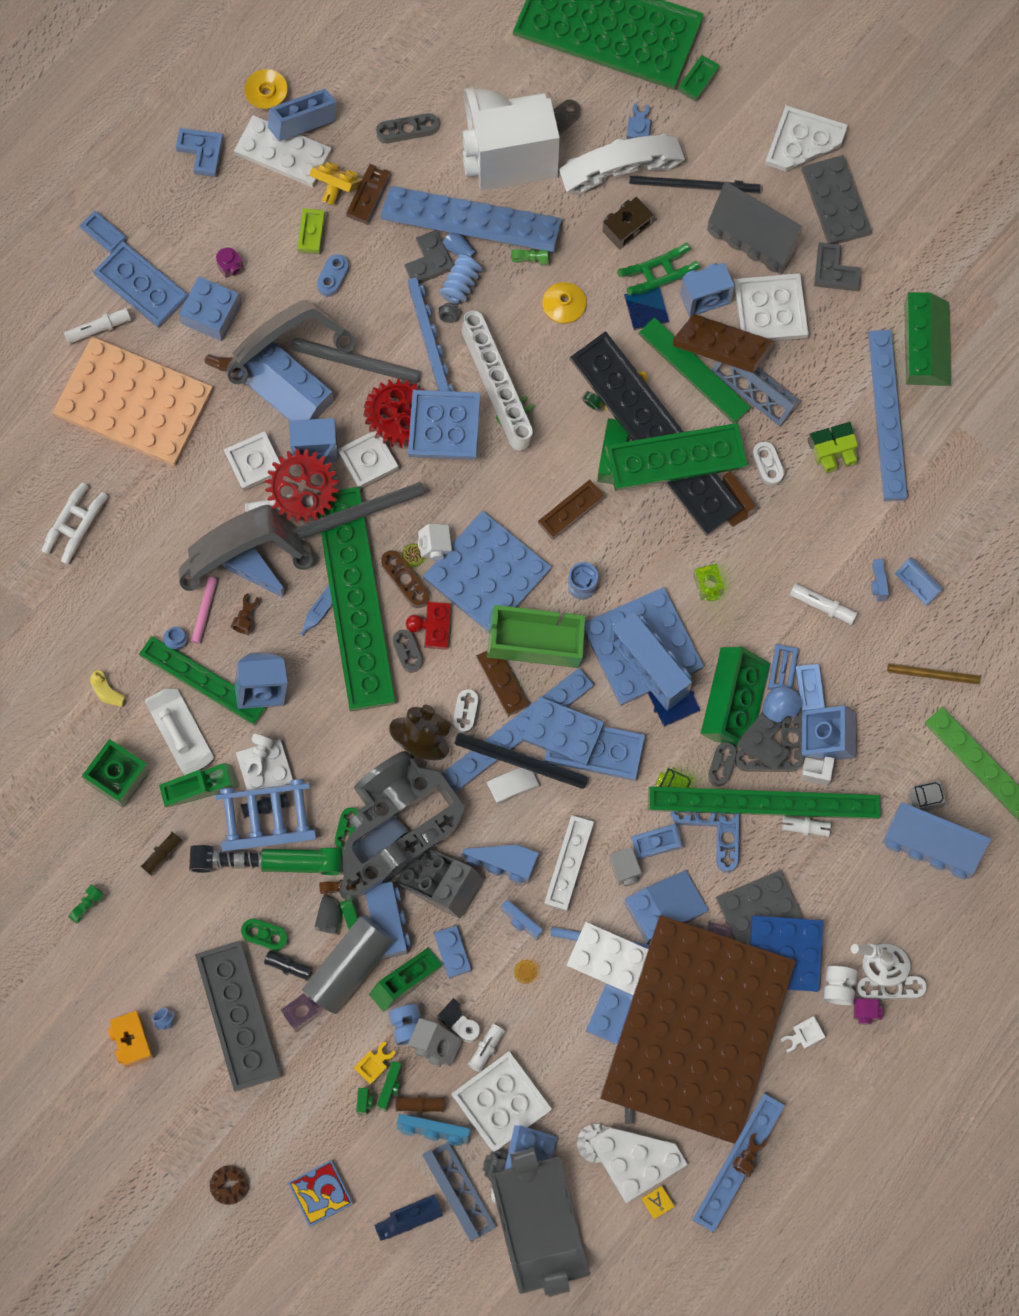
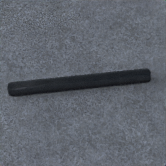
(521, 760)

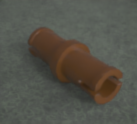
(420, 1104)

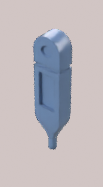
(318, 610)

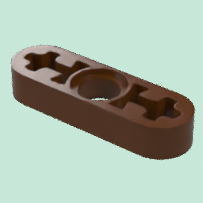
(419, 588)

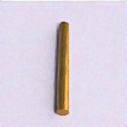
(934, 674)

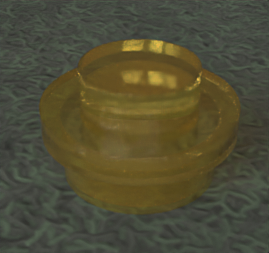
(525, 971)

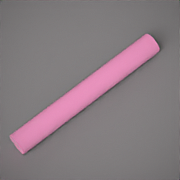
(204, 610)

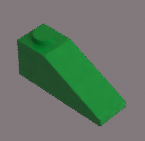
(613, 434)
(404, 979)

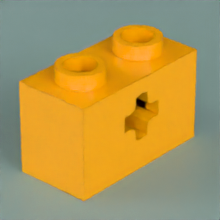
(140, 1049)

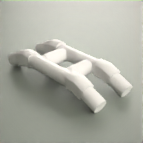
(76, 535)

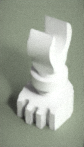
(262, 744)

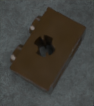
(621, 232)

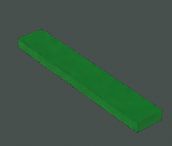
(694, 371)
(197, 678)

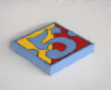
(320, 1193)

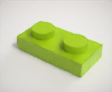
(311, 230)

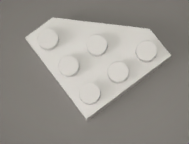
(803, 138)
(635, 1160)

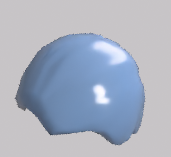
(781, 703)

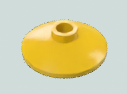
(263, 81)
(564, 311)

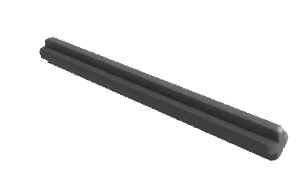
(355, 360)
(360, 510)

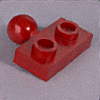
(435, 625)

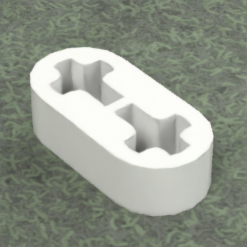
(471, 712)

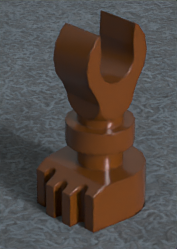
(242, 623)
(333, 887)
(743, 1164)

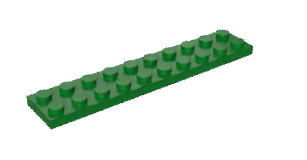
(356, 608)

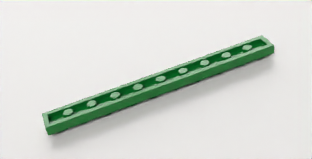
(763, 802)

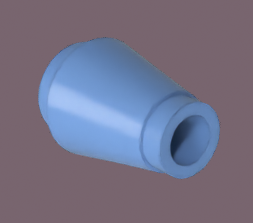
(458, 245)

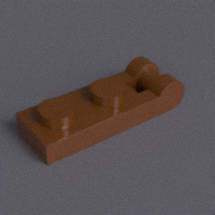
(368, 194)

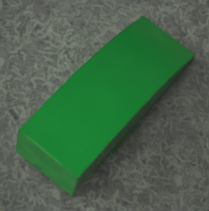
(197, 785)

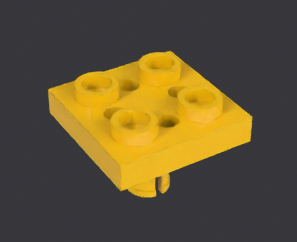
(336, 180)

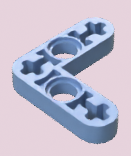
(722, 827)

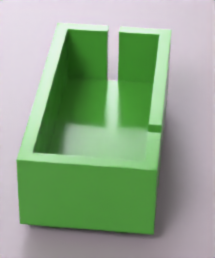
(535, 637)

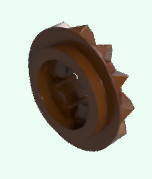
(238, 1190)

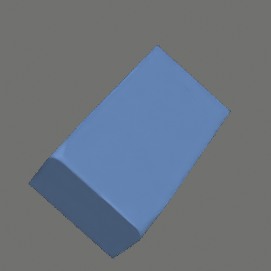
(658, 841)

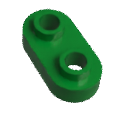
(265, 934)

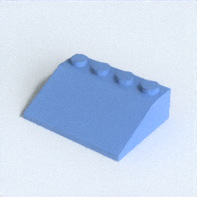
(935, 841)

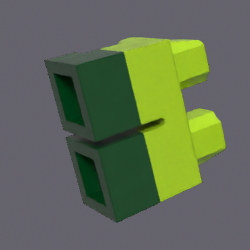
(834, 444)

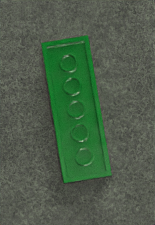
(676, 456)

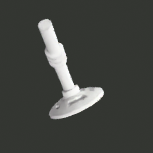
(884, 962)

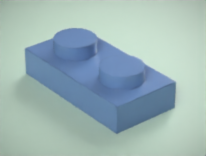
(452, 952)

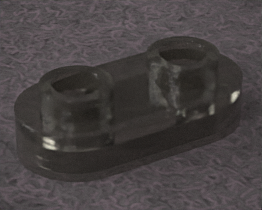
(566, 118)

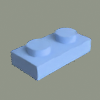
(809, 687)

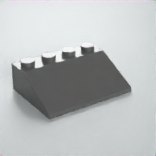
(754, 228)

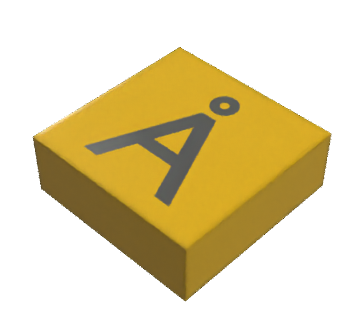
(657, 1202)

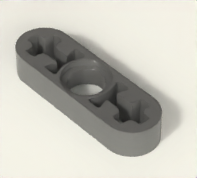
(402, 136)

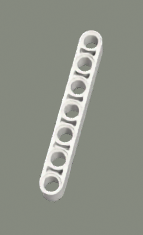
(496, 389)

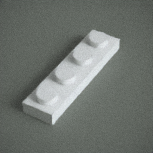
(568, 863)

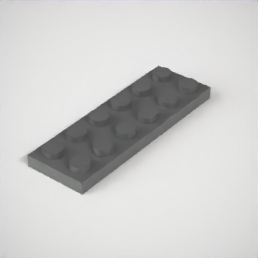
(237, 1016)

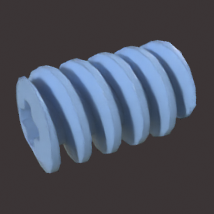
(459, 279)

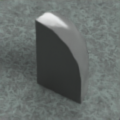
(329, 916)

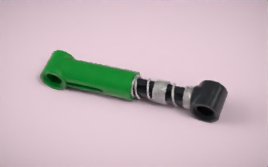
(323, 861)

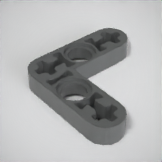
(785, 766)

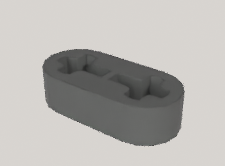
(402, 653)
(727, 765)

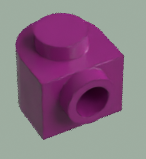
(229, 262)
(867, 1011)

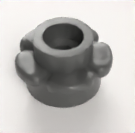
(448, 312)

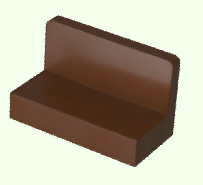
(741, 496)

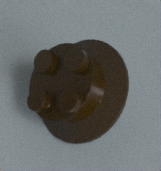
(422, 733)

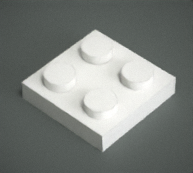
(367, 459)
(252, 460)
(275, 767)

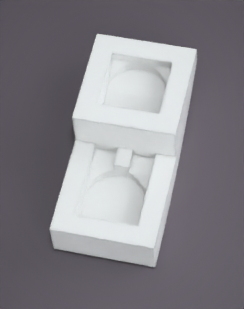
(512, 784)

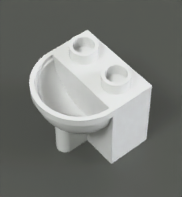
(509, 139)

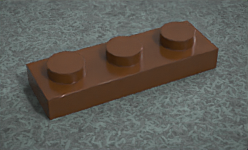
(571, 509)
(503, 683)

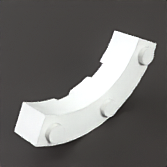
(620, 158)

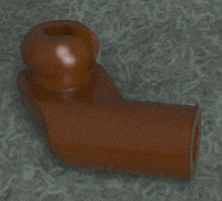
(219, 362)

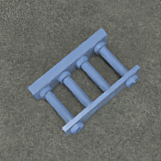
(280, 834)

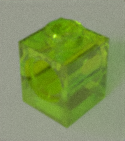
(712, 574)

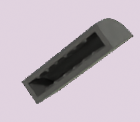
(348, 964)

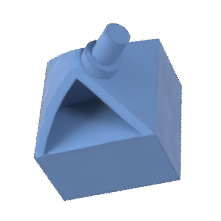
(317, 436)
(260, 681)

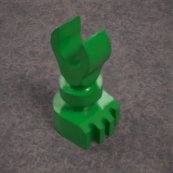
(87, 902)

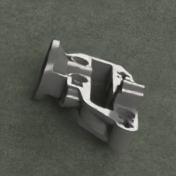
(393, 788)

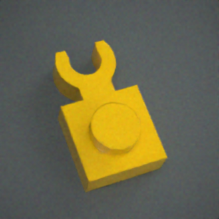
(372, 1065)

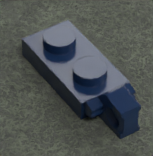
(409, 1218)

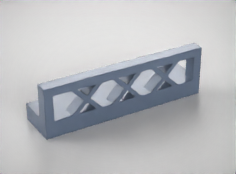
(765, 383)
(450, 1195)

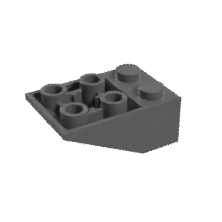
(441, 882)

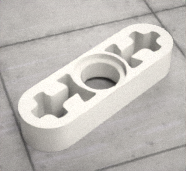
(909, 993)

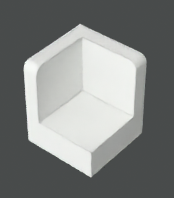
(817, 770)

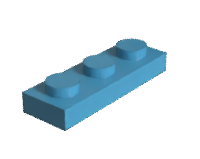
(432, 1130)

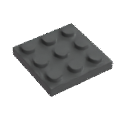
(762, 897)

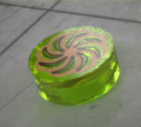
(412, 555)

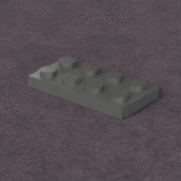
(836, 200)

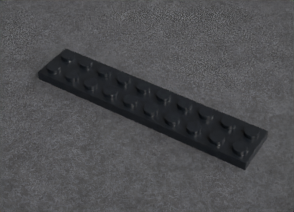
(645, 417)

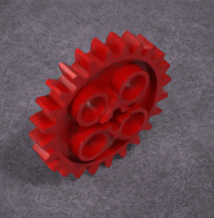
(390, 428)
(294, 505)

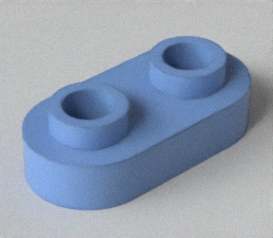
(333, 274)

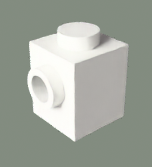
(434, 541)

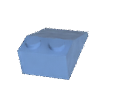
(671, 897)

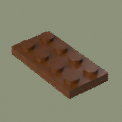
(723, 343)

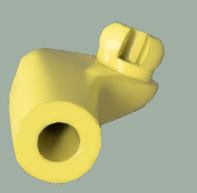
(104, 691)

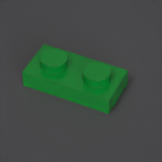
(698, 78)

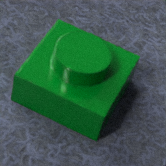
(364, 1101)

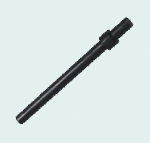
(695, 184)

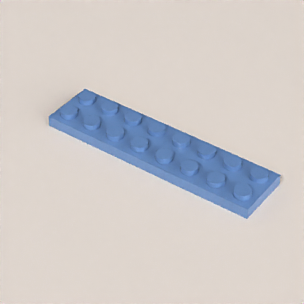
(471, 218)

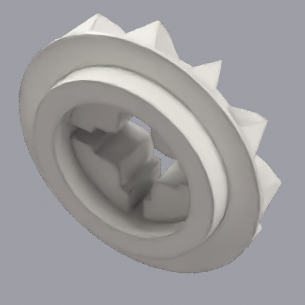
(584, 1148)

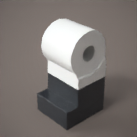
(462, 1027)

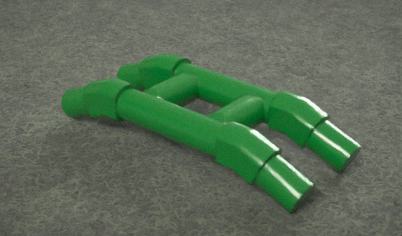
(665, 260)

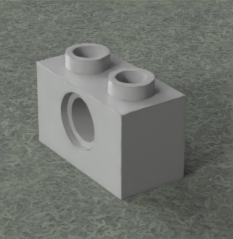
(434, 1043)

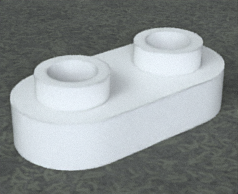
(769, 464)

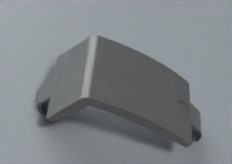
(277, 326)
(239, 535)
(539, 1224)

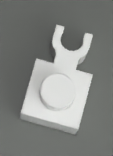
(807, 1034)

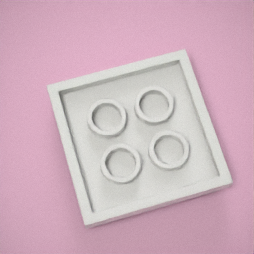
(772, 306)
(499, 1100)

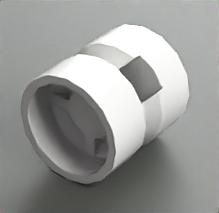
(839, 989)

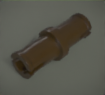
(161, 853)

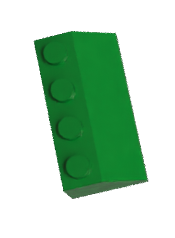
(927, 339)
(734, 695)

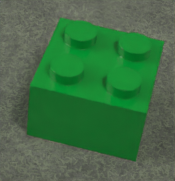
(116, 773)

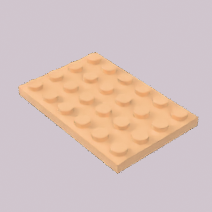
(133, 401)

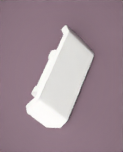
(179, 730)

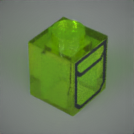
(673, 778)

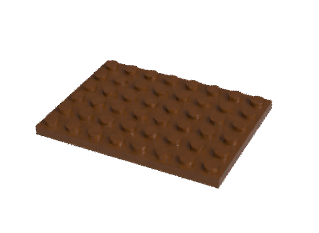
(697, 1029)

